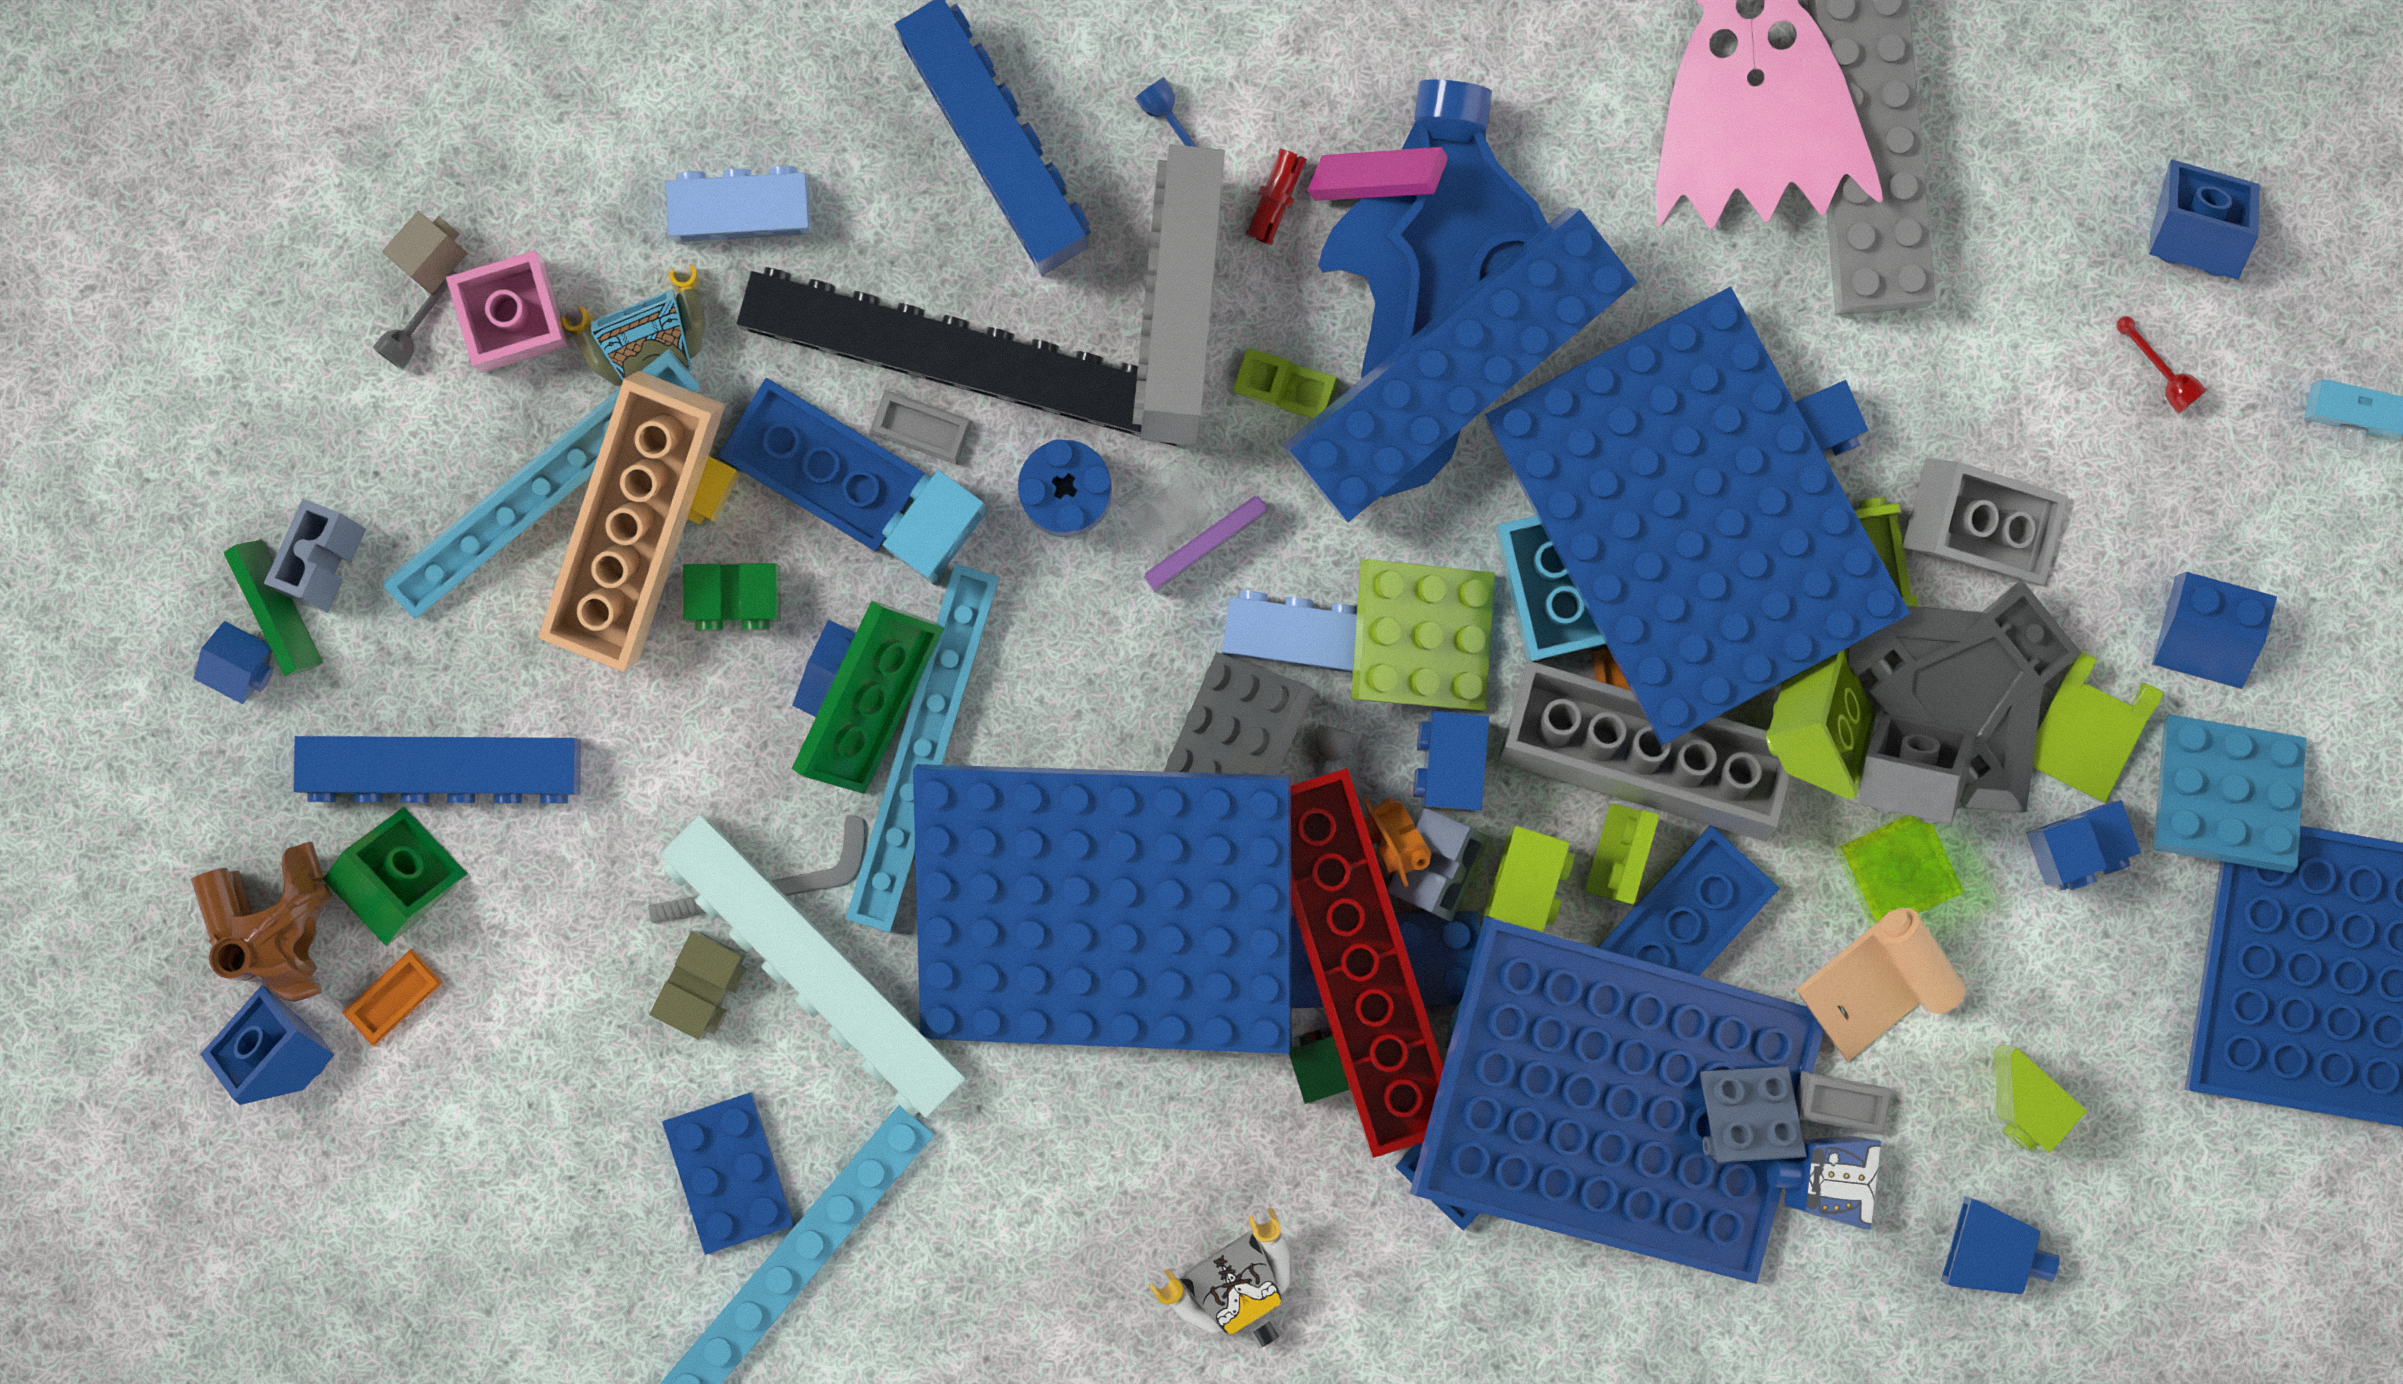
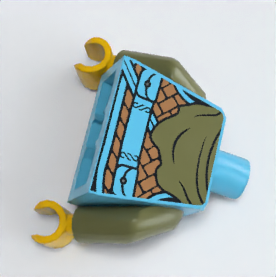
(642, 332)

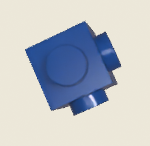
(234, 663)

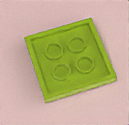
(1422, 635)

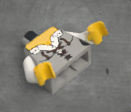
(1235, 1285)

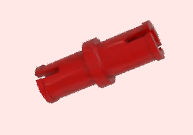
(1275, 196)

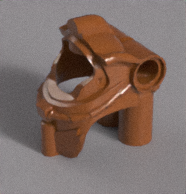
(273, 939)

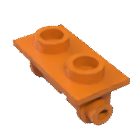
(1400, 842)

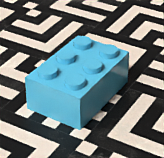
(1543, 596)

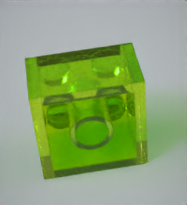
(1898, 868)

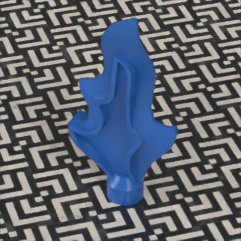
(1438, 245)

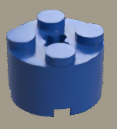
(1062, 461)

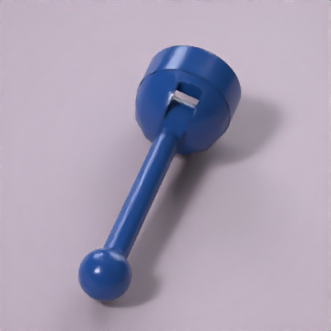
(1158, 102)

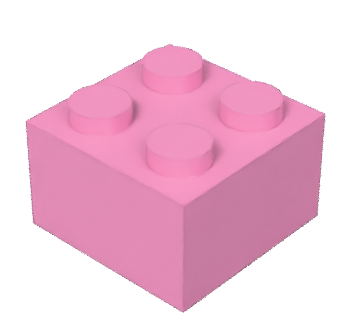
(507, 311)

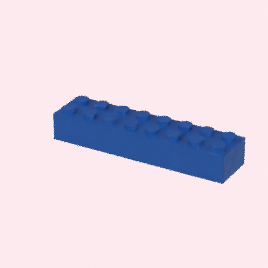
(1459, 363)

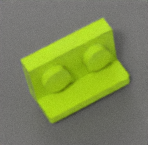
(1621, 853)

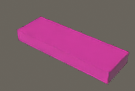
(1378, 174)

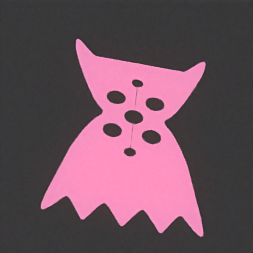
(1761, 136)

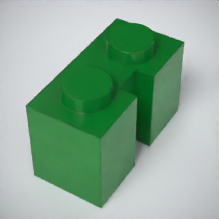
(732, 594)

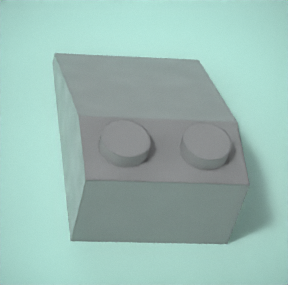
(1985, 520)

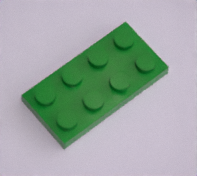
(867, 697)

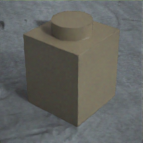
(426, 250)

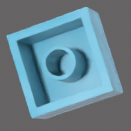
(933, 525)

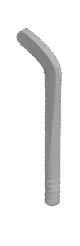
(792, 885)

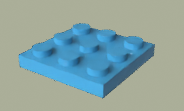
(2230, 793)

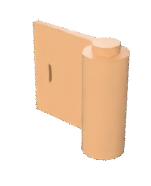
(1881, 981)

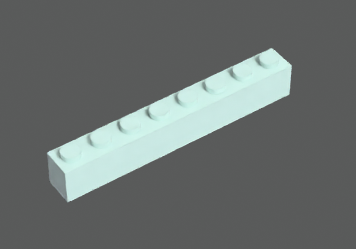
(812, 965)

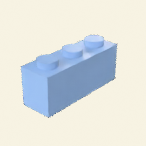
(738, 205)
(1290, 632)

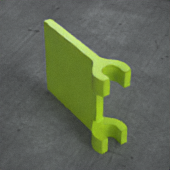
(2090, 733)

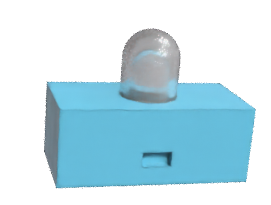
(2356, 413)

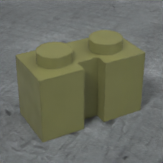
(699, 985)

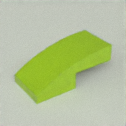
(1285, 384)

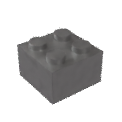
(1916, 768)

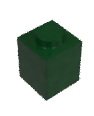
(1317, 1066)

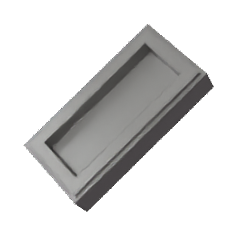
(920, 426)
(1842, 1102)

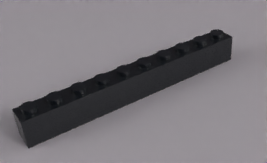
(940, 350)

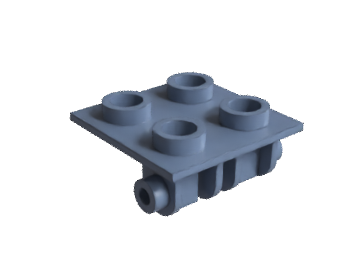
(1751, 1115)

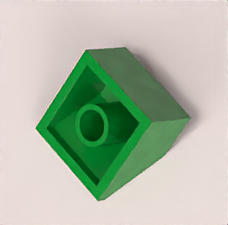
(393, 875)

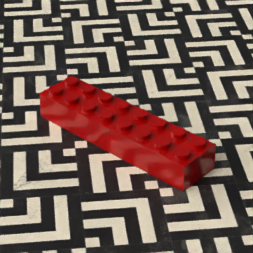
(1361, 965)

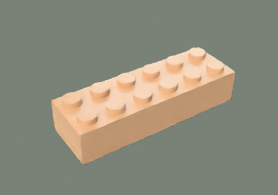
(631, 520)

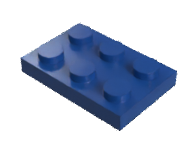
(728, 1173)

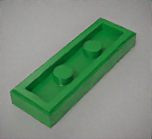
(273, 610)

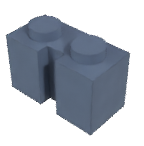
(312, 554)
(1453, 860)

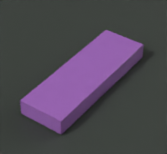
(1205, 543)

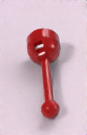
(2181, 388)

